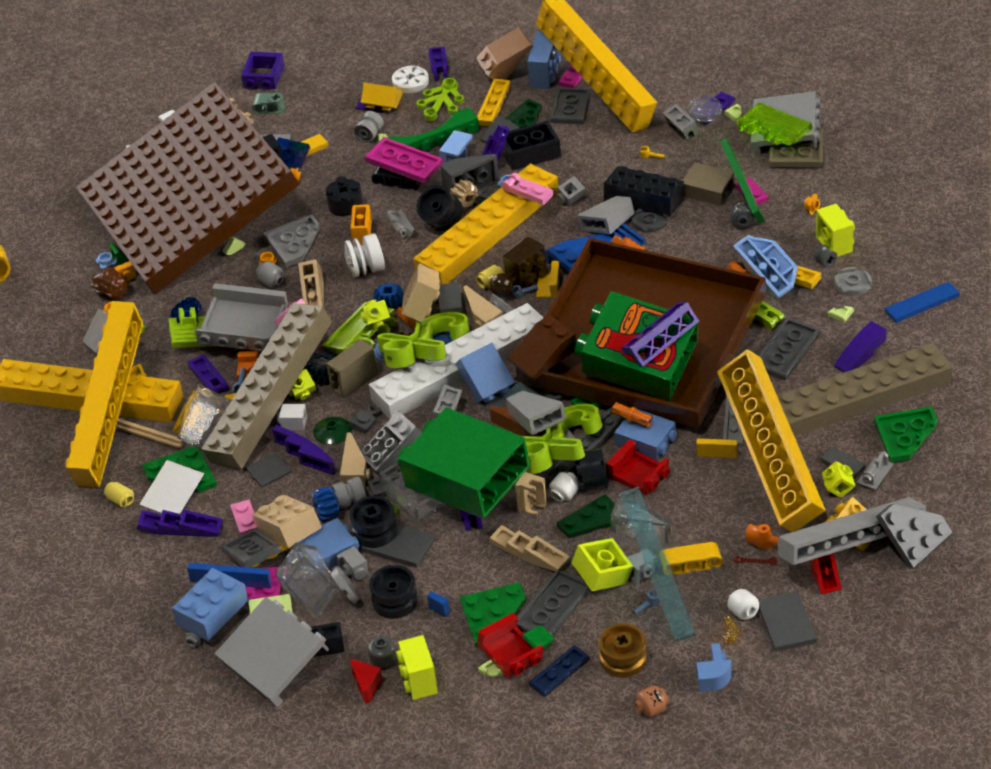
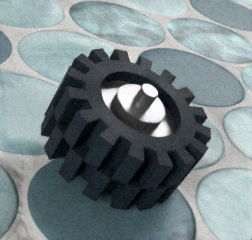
(317, 366)

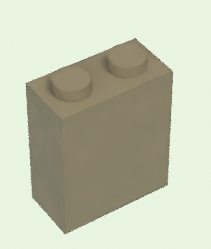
(708, 183)
(352, 368)

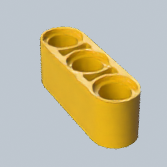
(693, 557)

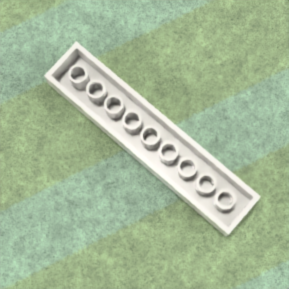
(423, 380)

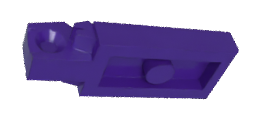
(496, 141)

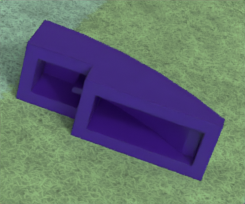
(861, 347)

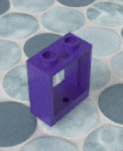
(262, 60)

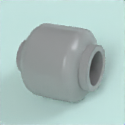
(269, 274)

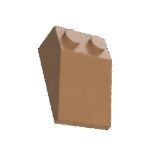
(504, 54)

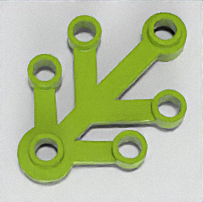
(448, 86)

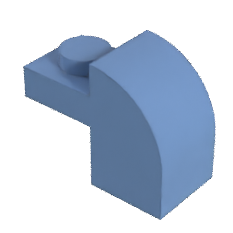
(715, 673)

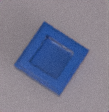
(438, 604)

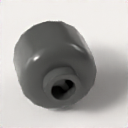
(741, 215)
(382, 652)

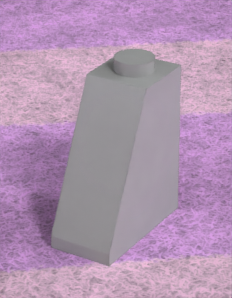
(607, 215)
(535, 411)

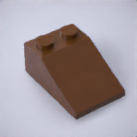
(543, 347)

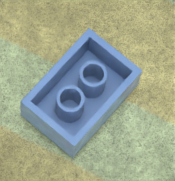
(542, 62)
(210, 604)

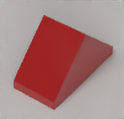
(826, 573)
(367, 678)

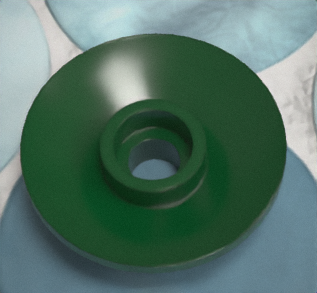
(331, 430)

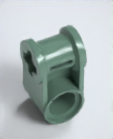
(267, 103)

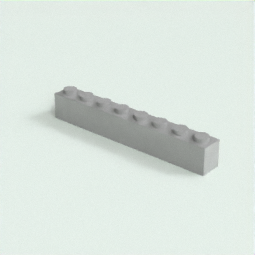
(836, 534)

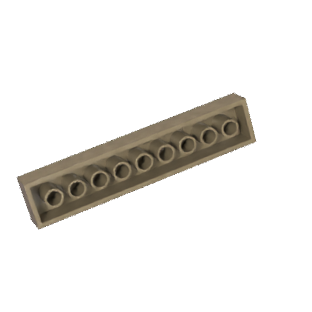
(266, 385)
(865, 388)

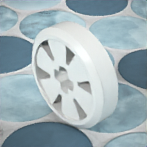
(410, 79)

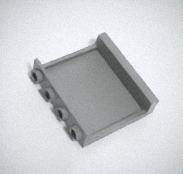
(801, 105)
(241, 317)
(270, 649)

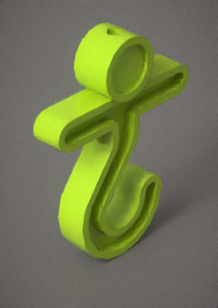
(403, 350)
(555, 445)

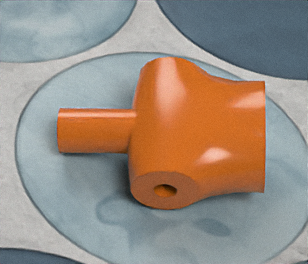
(760, 536)

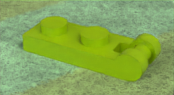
(765, 311)

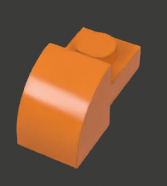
(246, 360)

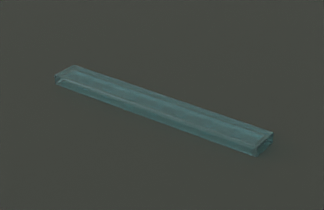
(657, 564)

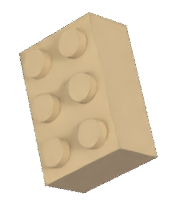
(420, 293)
(287, 520)

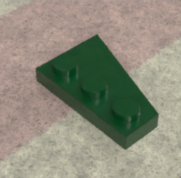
(525, 114)
(588, 518)

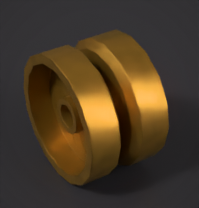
(622, 650)

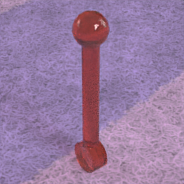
(772, 561)

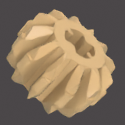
(465, 192)

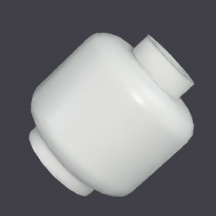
(564, 486)
(743, 604)

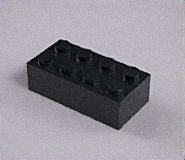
(647, 190)

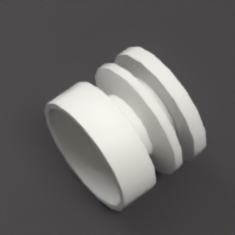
(364, 255)

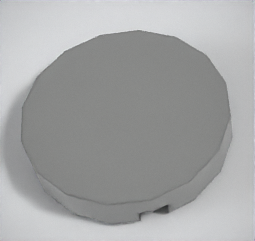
(852, 281)
(345, 585)

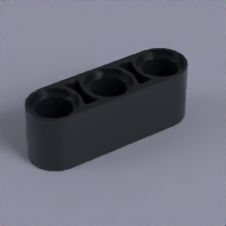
(392, 179)

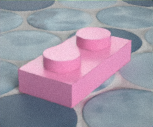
(243, 516)

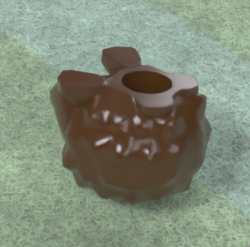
(110, 284)

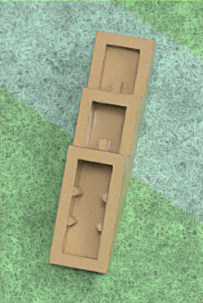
(531, 550)

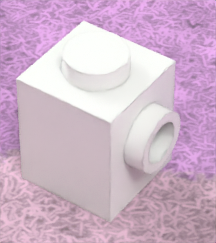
(292, 416)

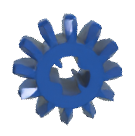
(390, 293)
(325, 504)

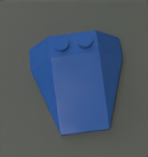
(568, 251)

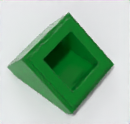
(118, 254)
(538, 636)

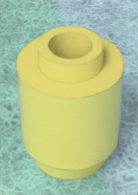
(484, 277)
(119, 494)

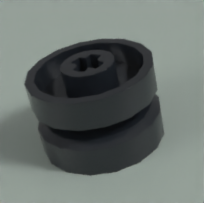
(439, 208)
(373, 521)
(393, 591)

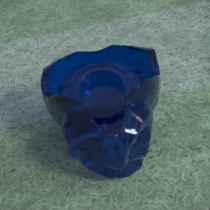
(186, 304)

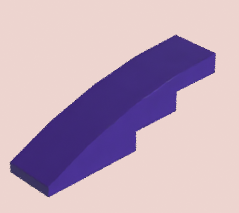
(308, 453)
(183, 524)

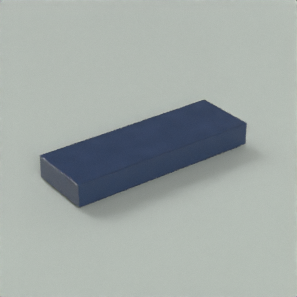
(559, 671)

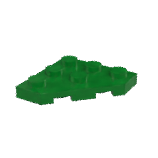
(905, 431)
(190, 458)
(490, 606)

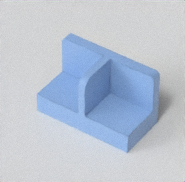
(455, 146)

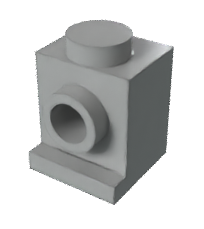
(570, 191)
(353, 564)
(639, 570)

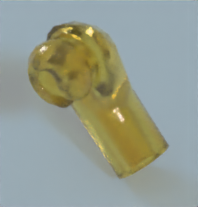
(732, 631)

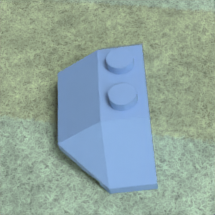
(768, 260)

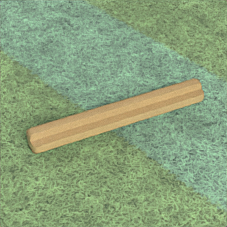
(149, 433)

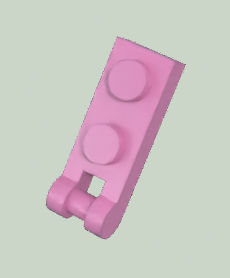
(527, 189)

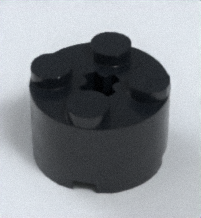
(343, 195)
(591, 471)

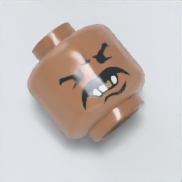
(651, 701)

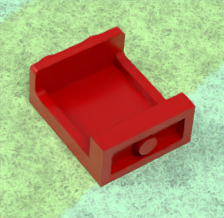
(636, 469)
(507, 648)

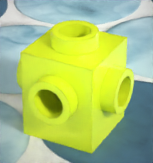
(378, 307)
(303, 386)
(838, 479)

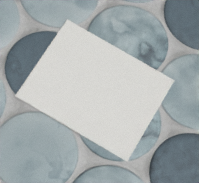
(171, 488)

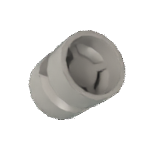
(368, 126)
(348, 492)

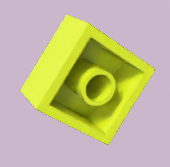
(835, 229)
(602, 564)
(416, 667)

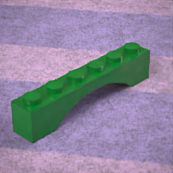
(460, 121)

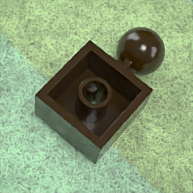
(522, 267)

